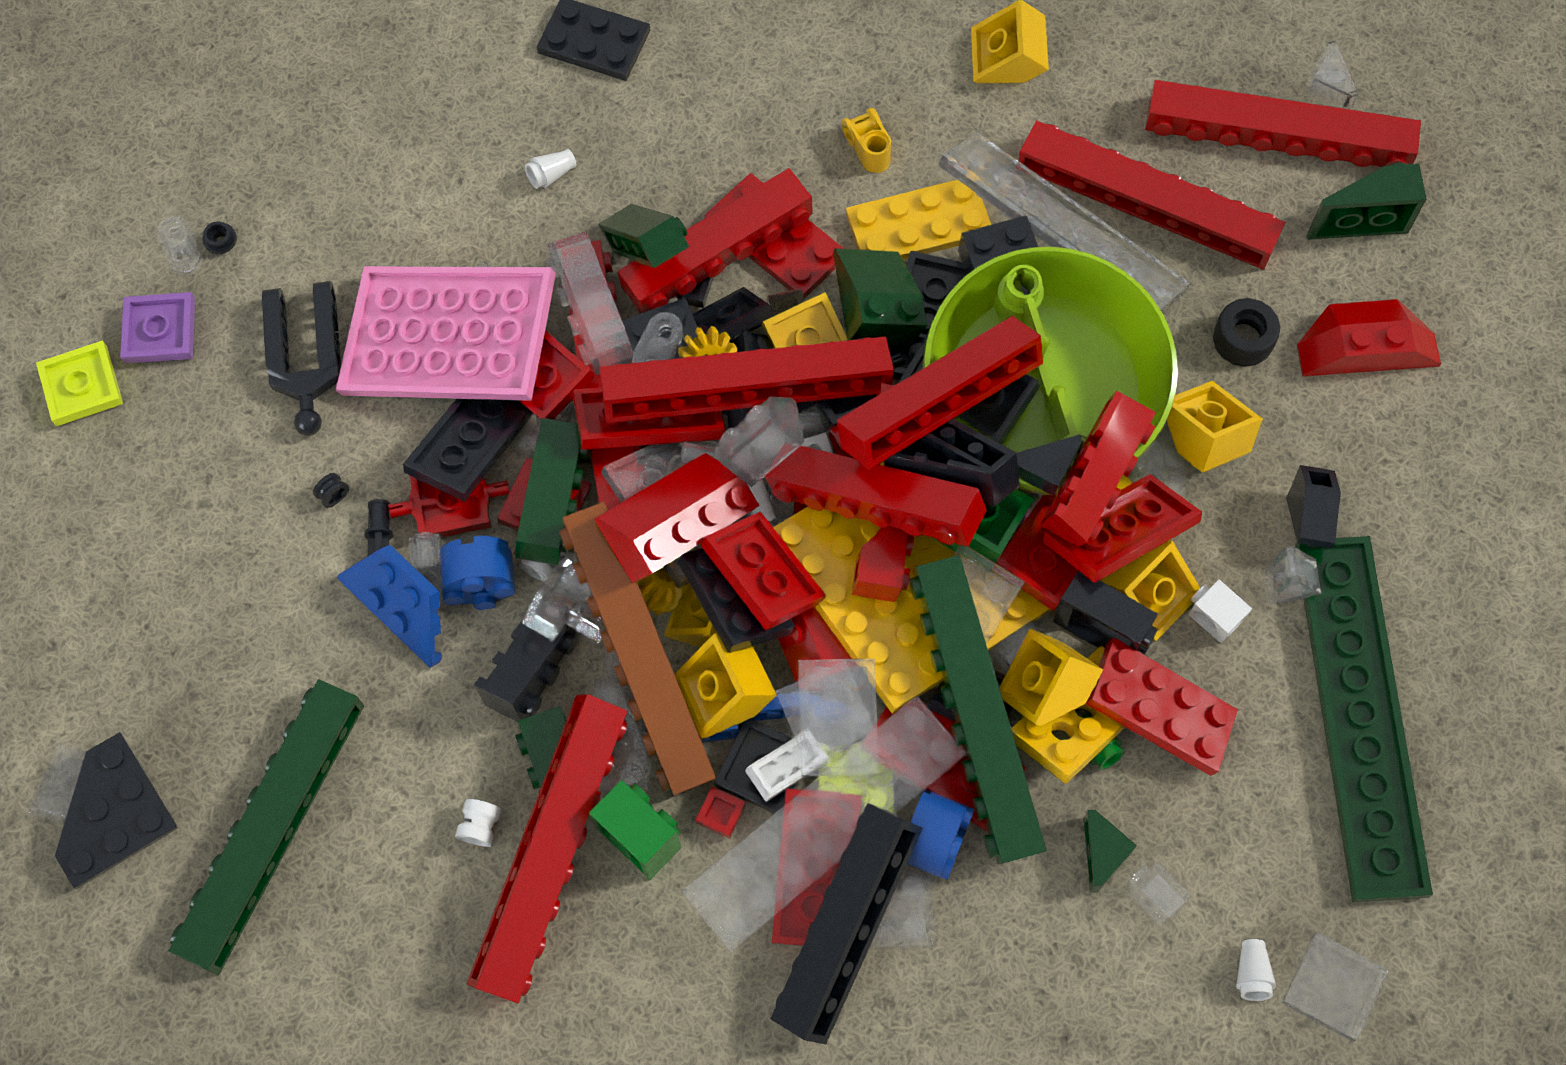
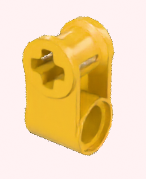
(867, 136)

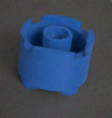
(476, 572)
(942, 833)

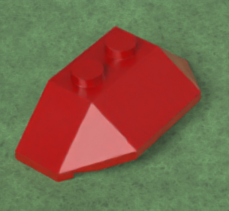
(1367, 339)

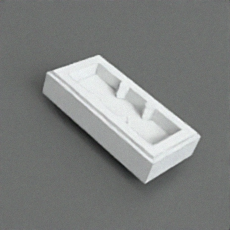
(776, 770)

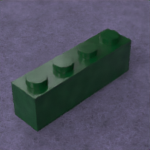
(644, 235)
(550, 491)

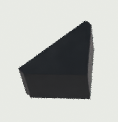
(1048, 463)

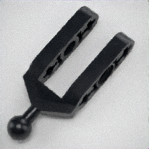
(310, 383)

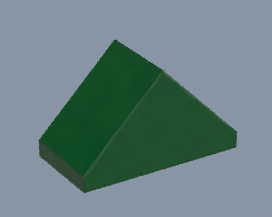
(1105, 849)

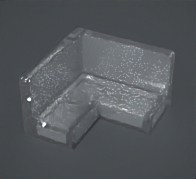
(563, 603)

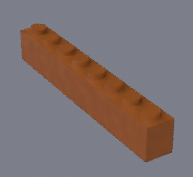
(640, 656)

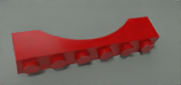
(881, 561)

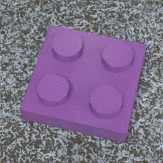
(158, 327)

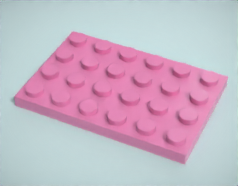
(447, 332)

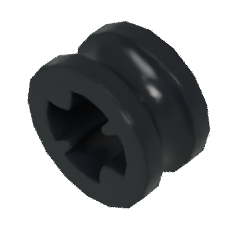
(330, 490)

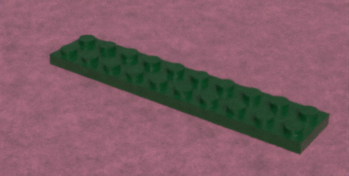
(1364, 727)

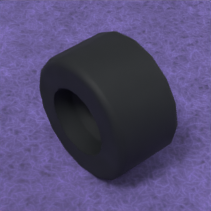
(1240, 350)

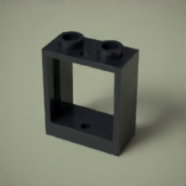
(1103, 613)

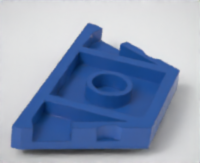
(399, 599)

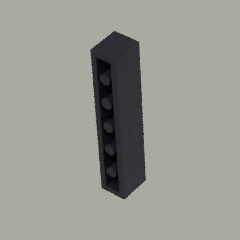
(845, 924)

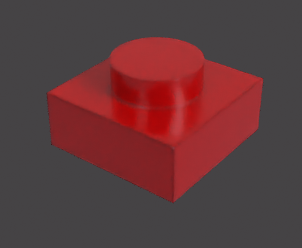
(720, 812)

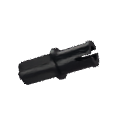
(378, 529)

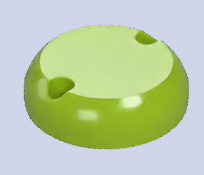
(1095, 337)

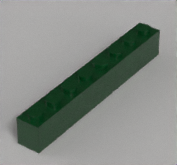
(978, 710)
(266, 828)

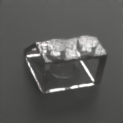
(762, 439)

